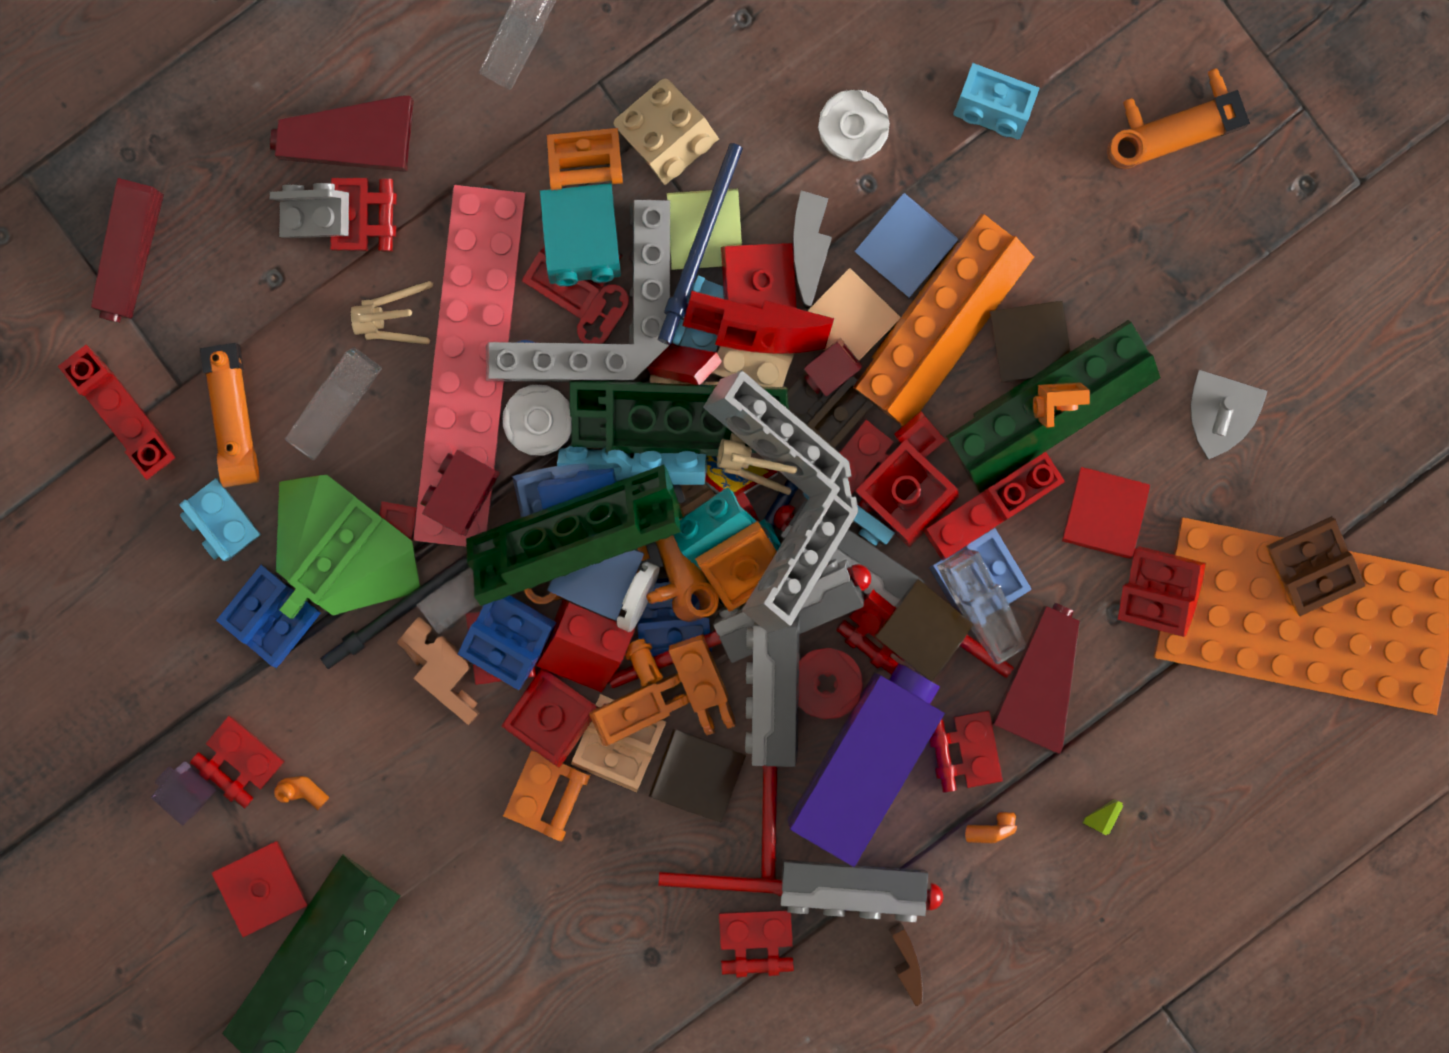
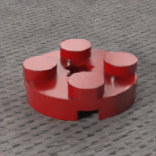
(848, 683)

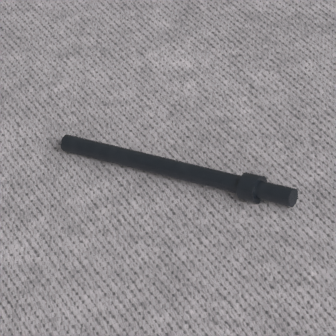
(355, 641)

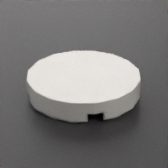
(853, 125)
(537, 420)
(635, 598)

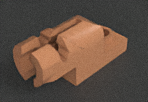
(440, 669)

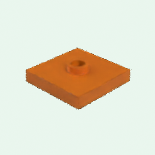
(738, 564)

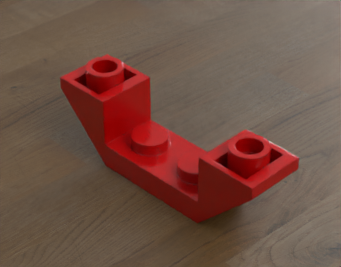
(118, 410)

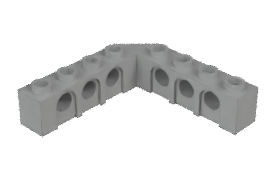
(605, 361)
(820, 474)

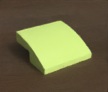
(685, 218)

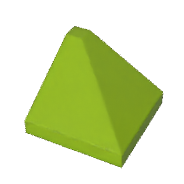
(1104, 817)

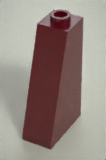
(353, 136)
(126, 249)
(1041, 684)

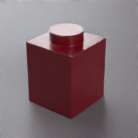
(832, 368)

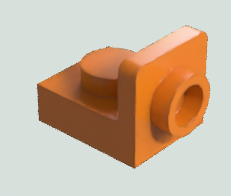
(1063, 396)

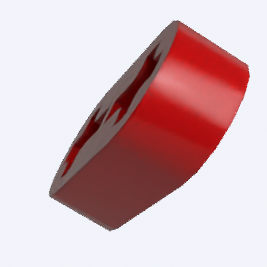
(595, 310)

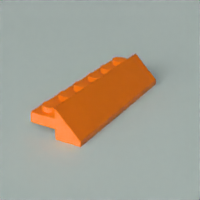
(943, 320)

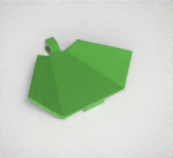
(338, 549)

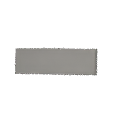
(808, 245)

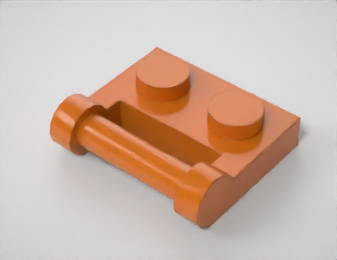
(583, 150)
(535, 790)

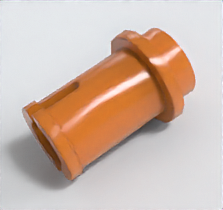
(643, 662)

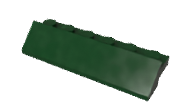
(648, 417)
(1010, 436)
(573, 535)
(312, 961)

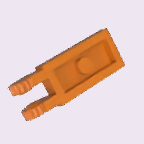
(701, 681)
(636, 710)

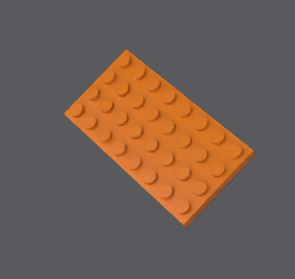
(1368, 646)

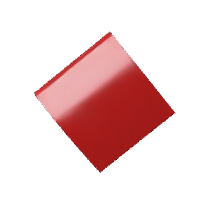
(572, 298)
(1106, 512)
(1161, 591)

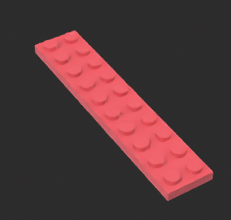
(472, 312)

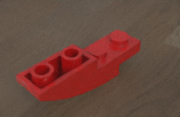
(764, 330)
(994, 506)

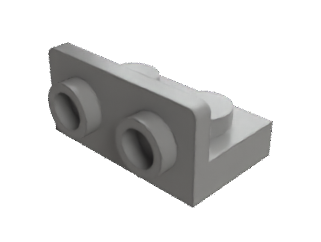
(312, 212)

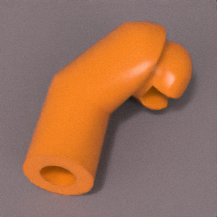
(298, 788)
(992, 833)

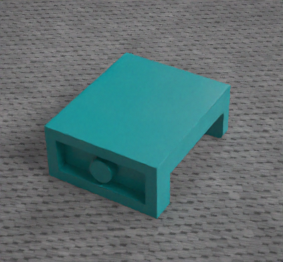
(580, 234)
(715, 523)

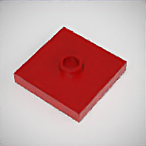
(759, 274)
(550, 717)
(260, 889)

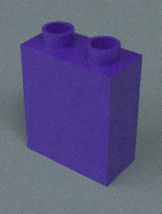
(867, 764)

